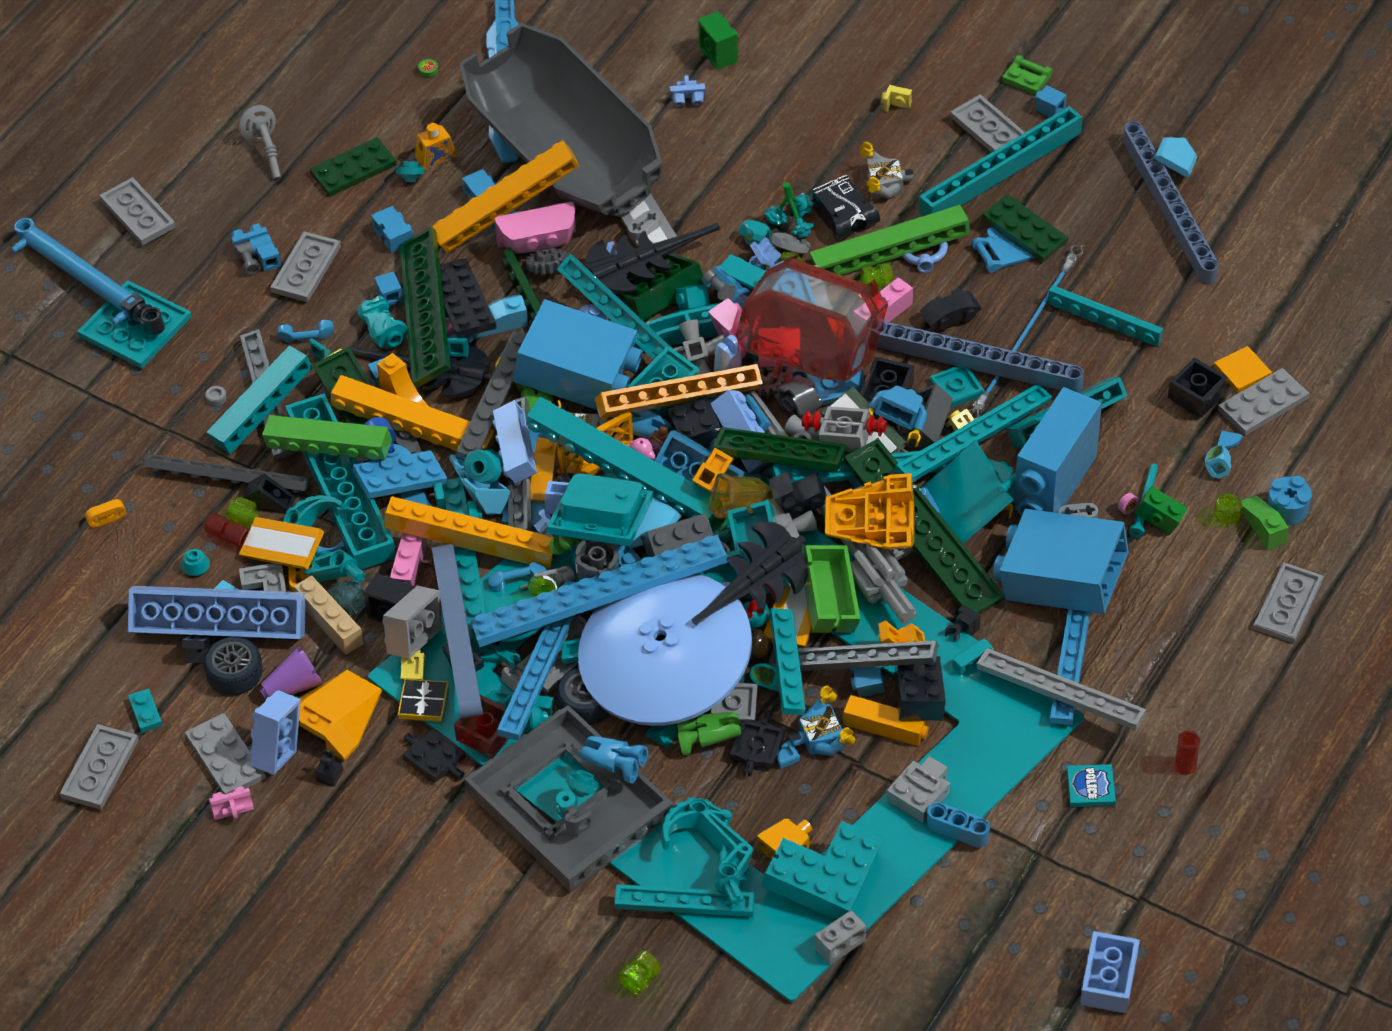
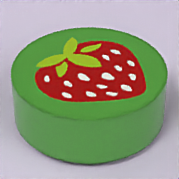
(428, 68)

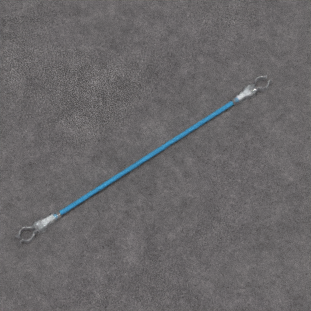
(1070, 261)

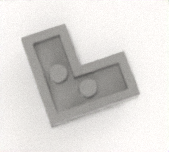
(267, 576)

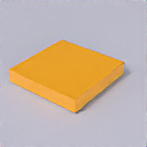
(1242, 369)

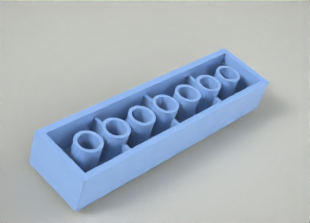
(216, 612)

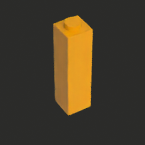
(883, 721)

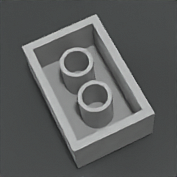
(412, 622)

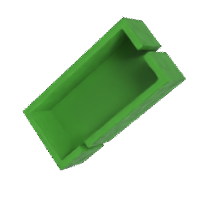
(830, 589)

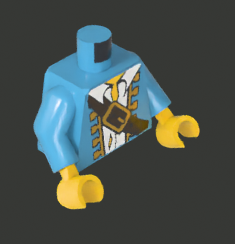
(821, 729)

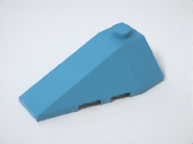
(687, 456)

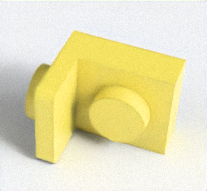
(896, 96)
(959, 419)
(413, 667)

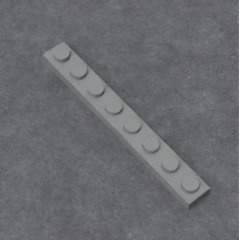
(1061, 689)

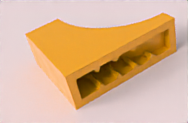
(396, 380)

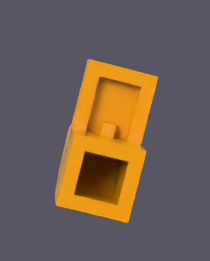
(716, 463)
(909, 633)

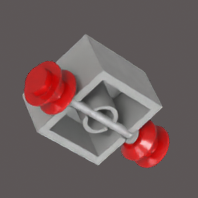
(845, 426)

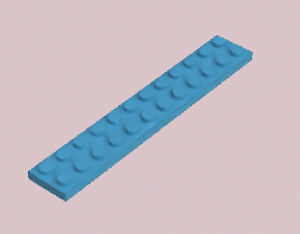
(598, 590)

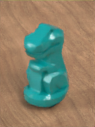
(383, 329)
(483, 466)

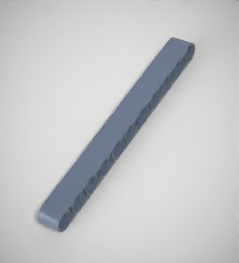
(1171, 203)
(980, 357)
(457, 631)

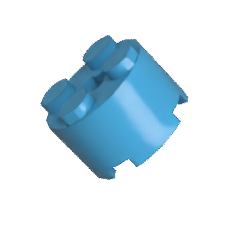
(1290, 498)

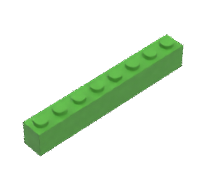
(892, 241)

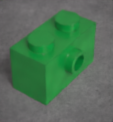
(1160, 510)

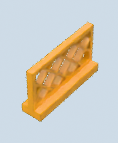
(579, 465)

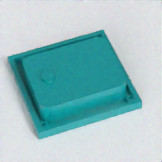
(600, 509)

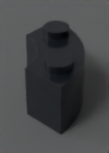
(952, 309)

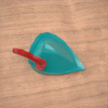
(755, 616)

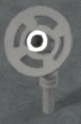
(261, 128)

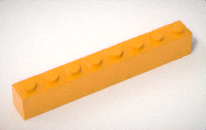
(505, 196)
(677, 391)
(402, 413)
(468, 532)

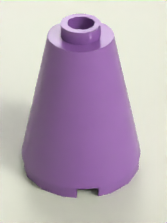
(292, 676)

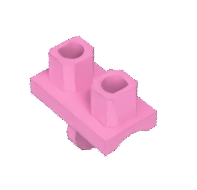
(231, 803)

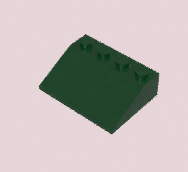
(660, 293)

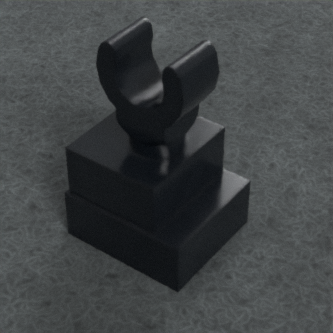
(966, 620)
(328, 771)

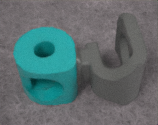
(567, 810)

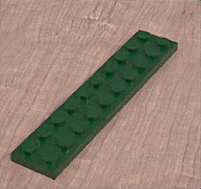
(424, 307)
(933, 537)

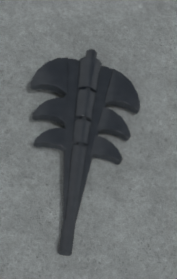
(629, 260)
(464, 375)
(780, 557)

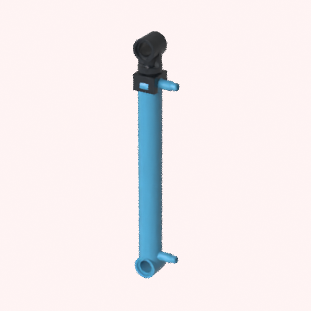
(131, 305)

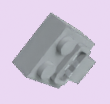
(919, 788)

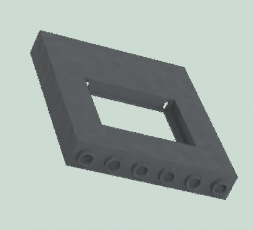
(617, 817)

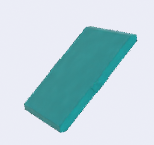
(968, 492)

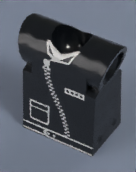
(843, 207)

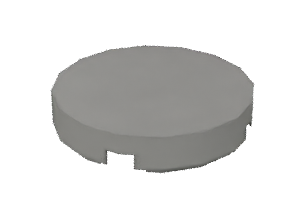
(790, 242)

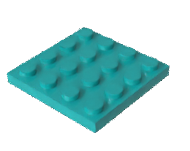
(128, 339)

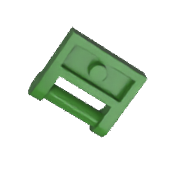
(1026, 80)

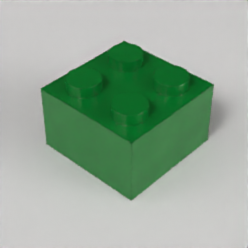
(717, 40)

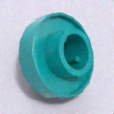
(410, 171)
(581, 783)

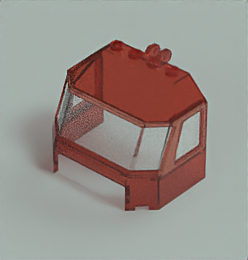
(812, 321)

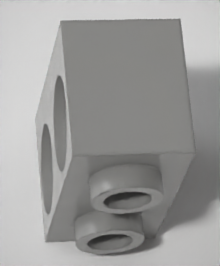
(840, 937)

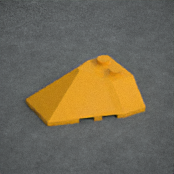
(874, 514)

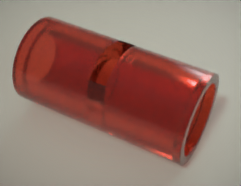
(226, 529)
(1187, 752)

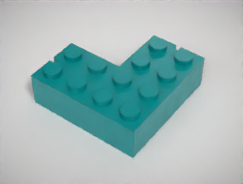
(741, 528)
(824, 882)

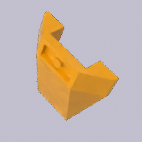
(339, 711)

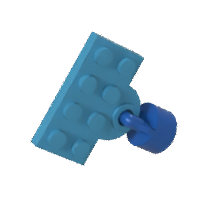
(399, 471)

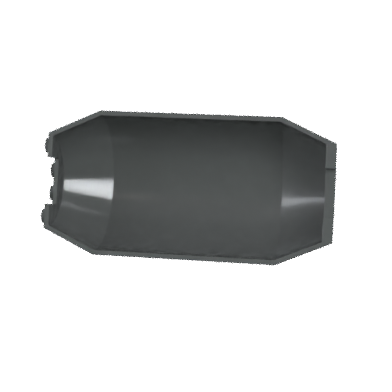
(548, 94)

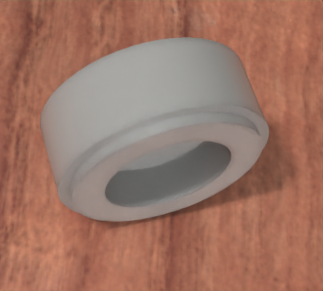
(216, 396)

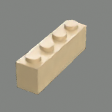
(330, 616)

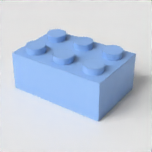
(275, 732)
(1109, 972)

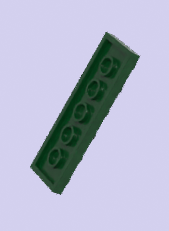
(780, 449)

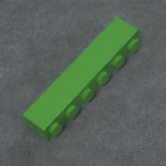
(327, 437)

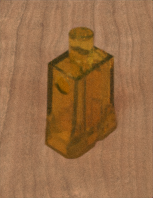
(736, 493)

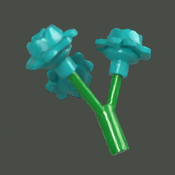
(799, 205)

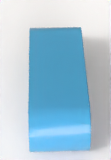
(965, 832)

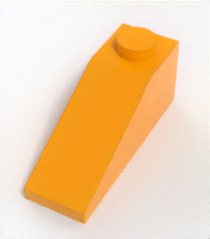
(546, 463)

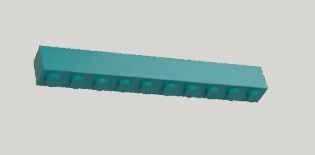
(1002, 162)
(617, 458)

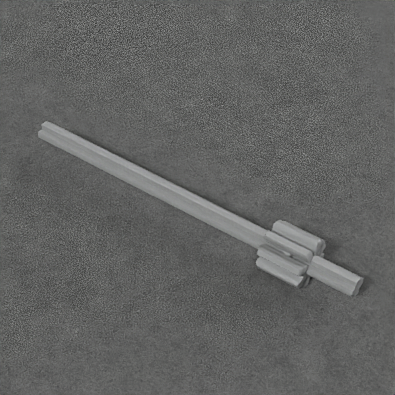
(874, 567)

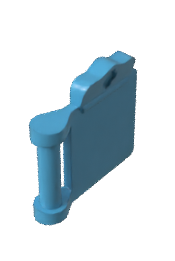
(1003, 248)

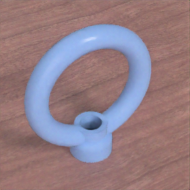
(925, 261)

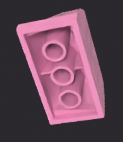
(536, 228)

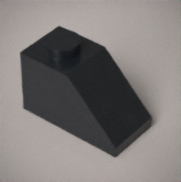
(269, 495)

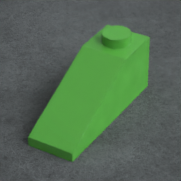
(1265, 522)

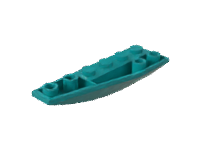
(668, 327)

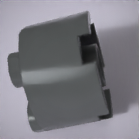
(797, 396)
(594, 558)

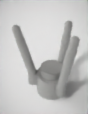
(559, 575)

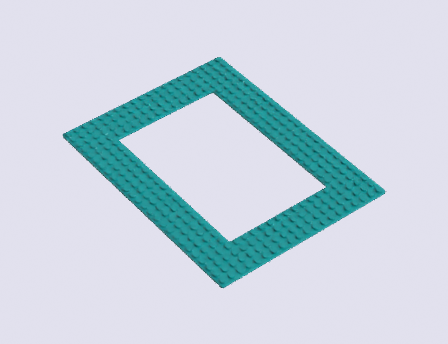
(991, 750)

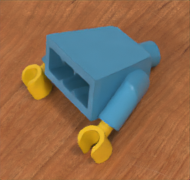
(902, 408)

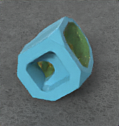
(1218, 461)

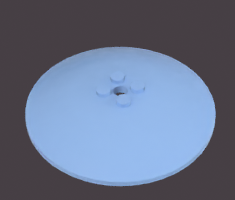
(667, 678)

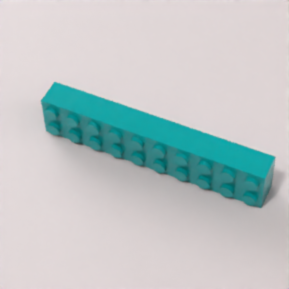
(361, 523)

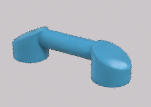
(286, 333)
(497, 579)

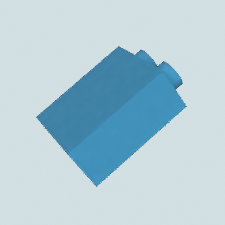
(576, 354)
(1058, 453)
(1062, 561)

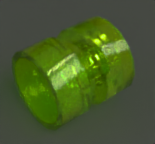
(882, 274)
(638, 974)

